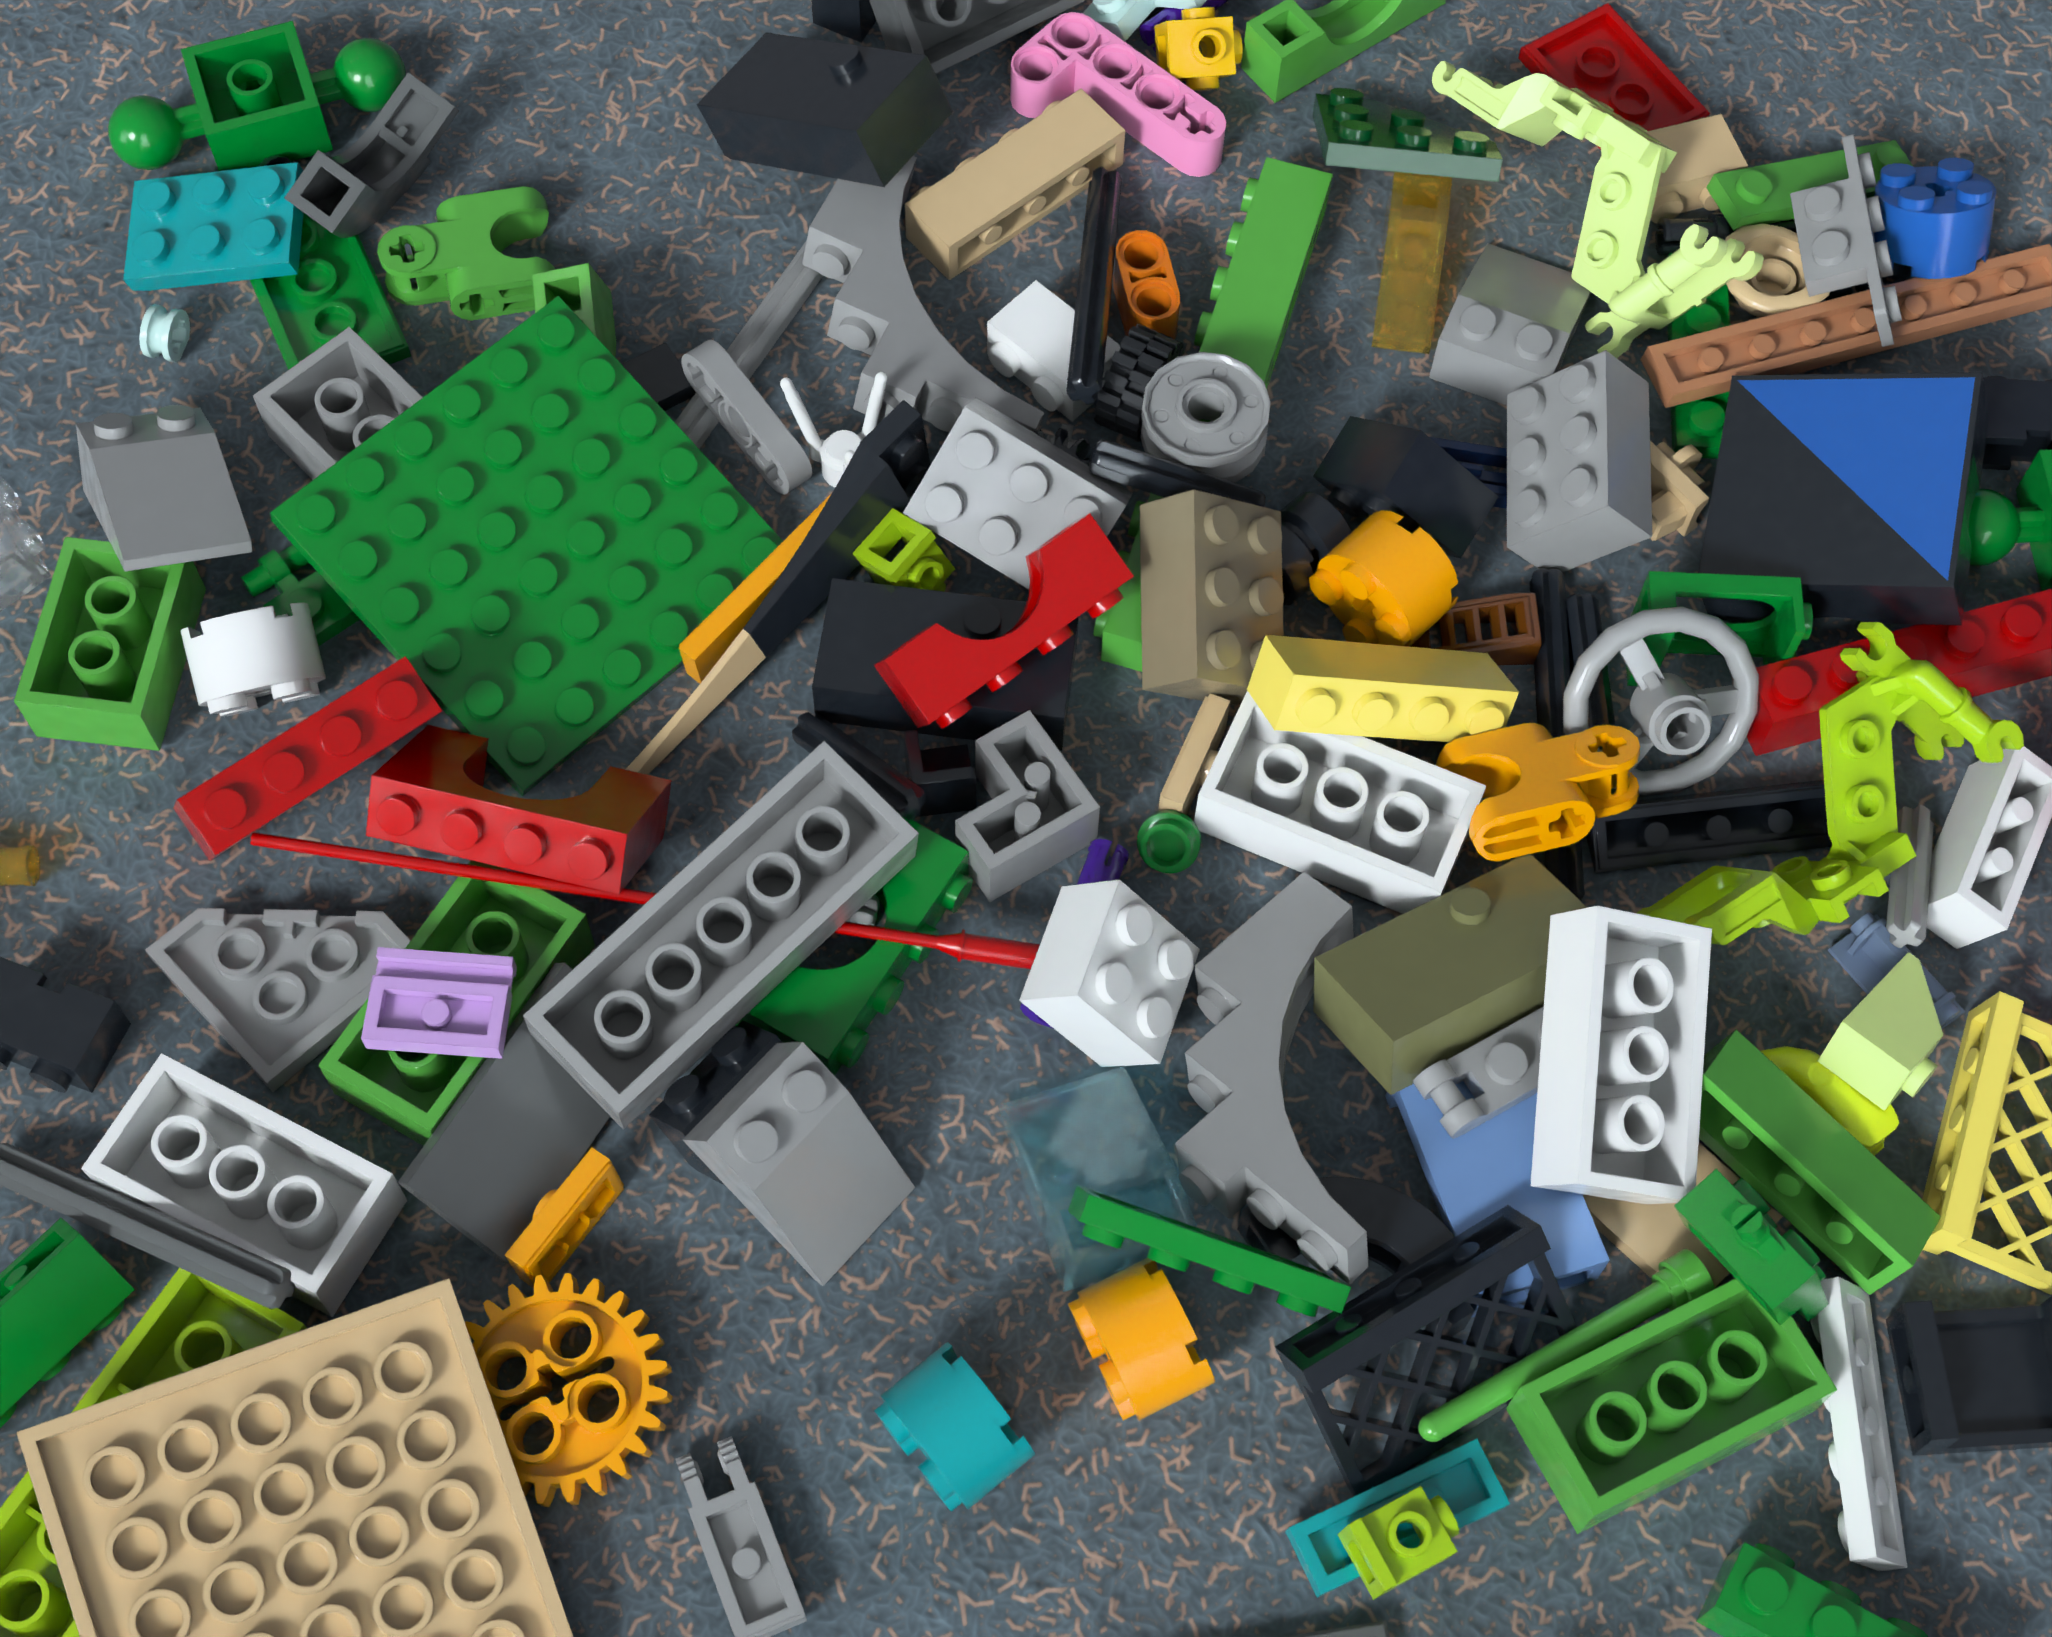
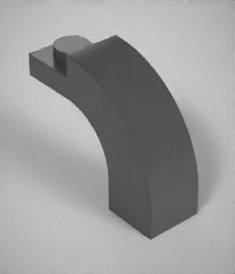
(376, 171)

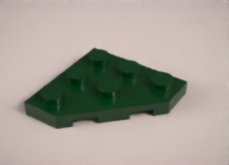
(1386, 138)

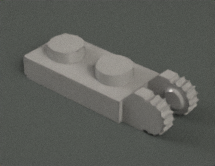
(742, 1550)

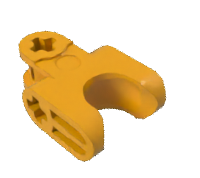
(1541, 786)

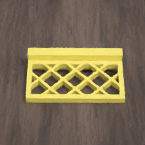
(1968, 1136)

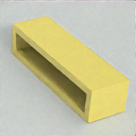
(1379, 689)

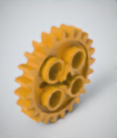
(534, 1330)

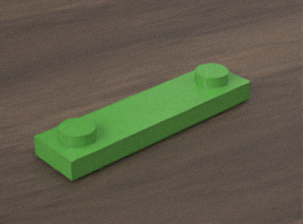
(1763, 191)

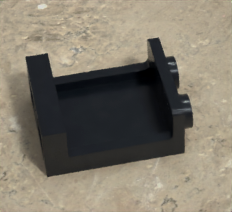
(1974, 1376)

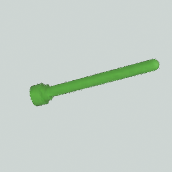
(1677, 1283)

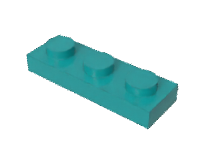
(1459, 1477)

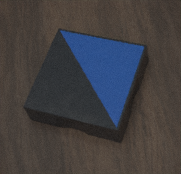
(1851, 490)

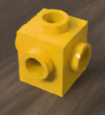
(1179, 48)

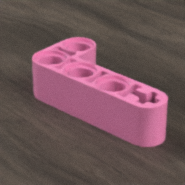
(1133, 90)

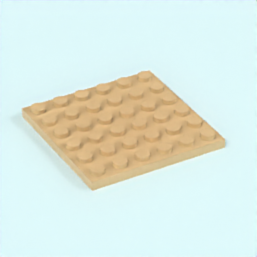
(301, 1492)

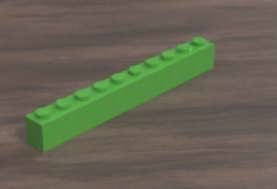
(1247, 324)

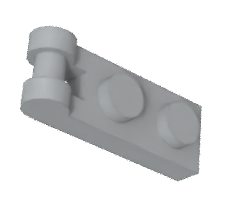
(1495, 1070)

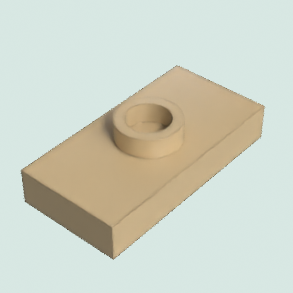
(1196, 755)

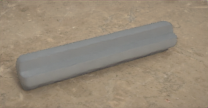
(1911, 881)

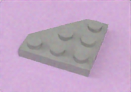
(277, 979)

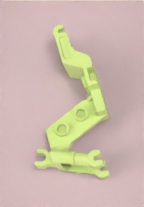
(1617, 204)

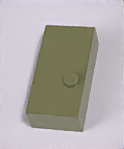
(1442, 972)

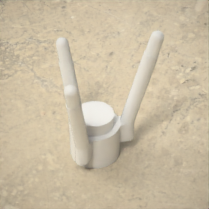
(841, 445)

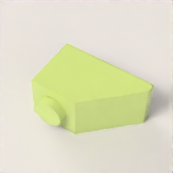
(1888, 1037)

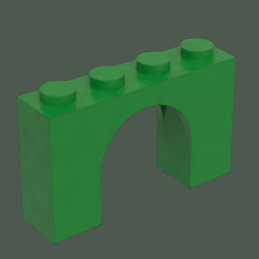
(837, 1004)

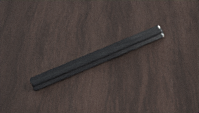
(1094, 287)
(1551, 678)

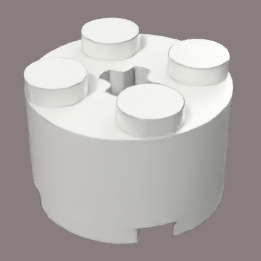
(253, 657)

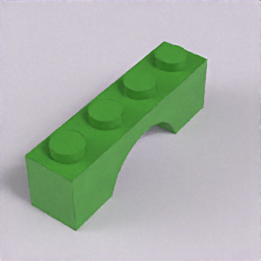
(1296, 46)

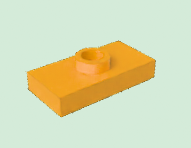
(565, 1218)

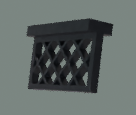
(1398, 1310)

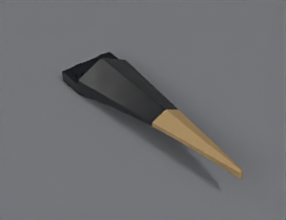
(878, 478)

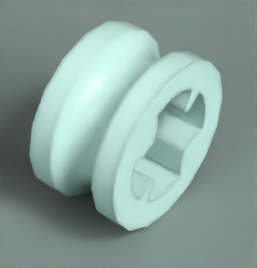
(164, 333)

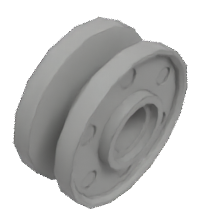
(1208, 389)

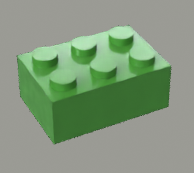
(108, 648)

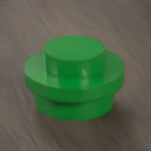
(1168, 841)

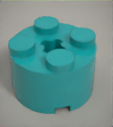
(956, 1426)

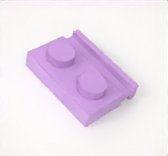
(439, 1003)

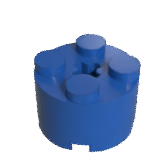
(1936, 217)

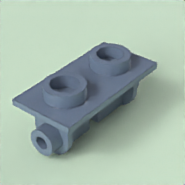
(1870, 956)

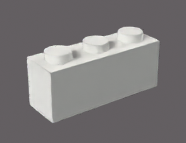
(1988, 847)

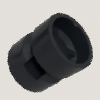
(1309, 533)

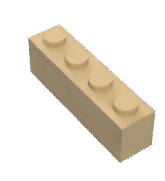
(1013, 183)

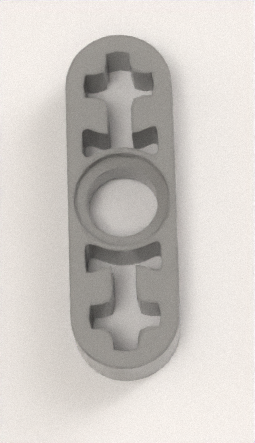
(746, 416)

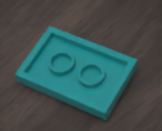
(213, 228)

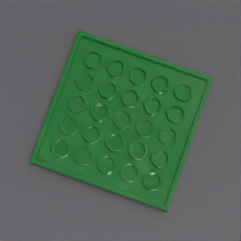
(531, 541)

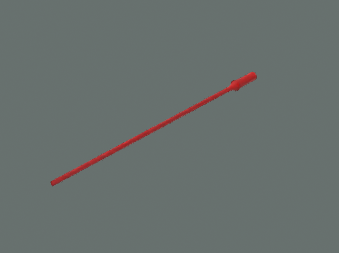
(958, 945)

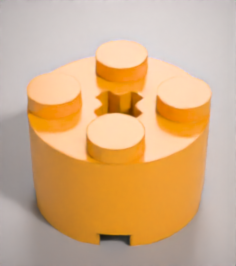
(1386, 582)
(1144, 1337)

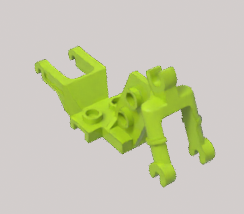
(1857, 798)

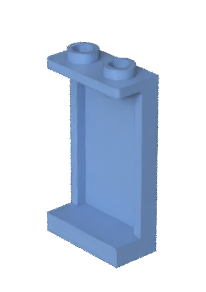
(1493, 1170)

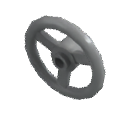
(1663, 704)

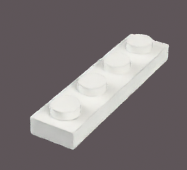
(1861, 1443)

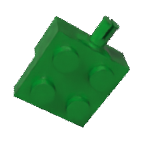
(1743, 1238)

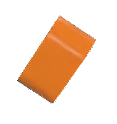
(1146, 283)

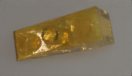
(1411, 262)

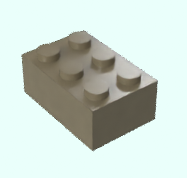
(1207, 593)

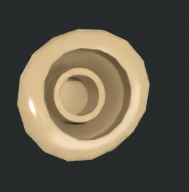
(1780, 281)

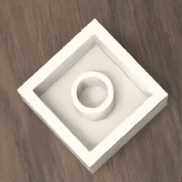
(1110, 974)

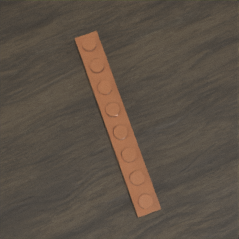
(1847, 327)

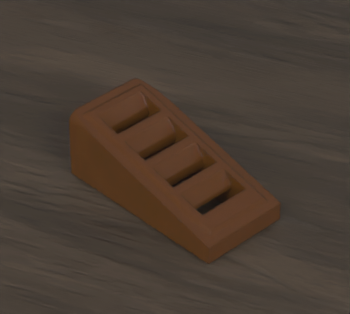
(1496, 610)

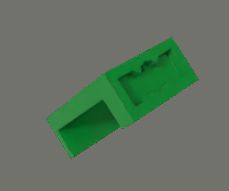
(1771, 638)

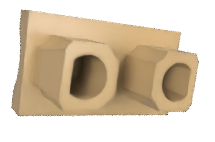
(1675, 490)

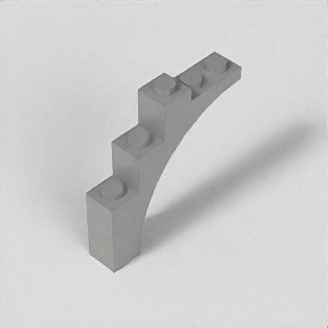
(878, 311)
(1245, 1144)

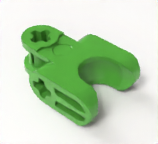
(463, 257)

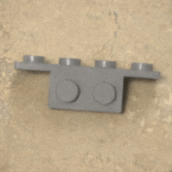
(1838, 239)

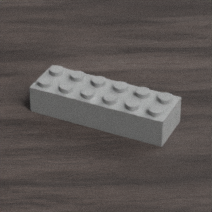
(722, 934)

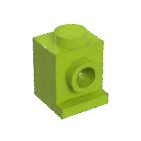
(917, 565)
(1381, 1557)

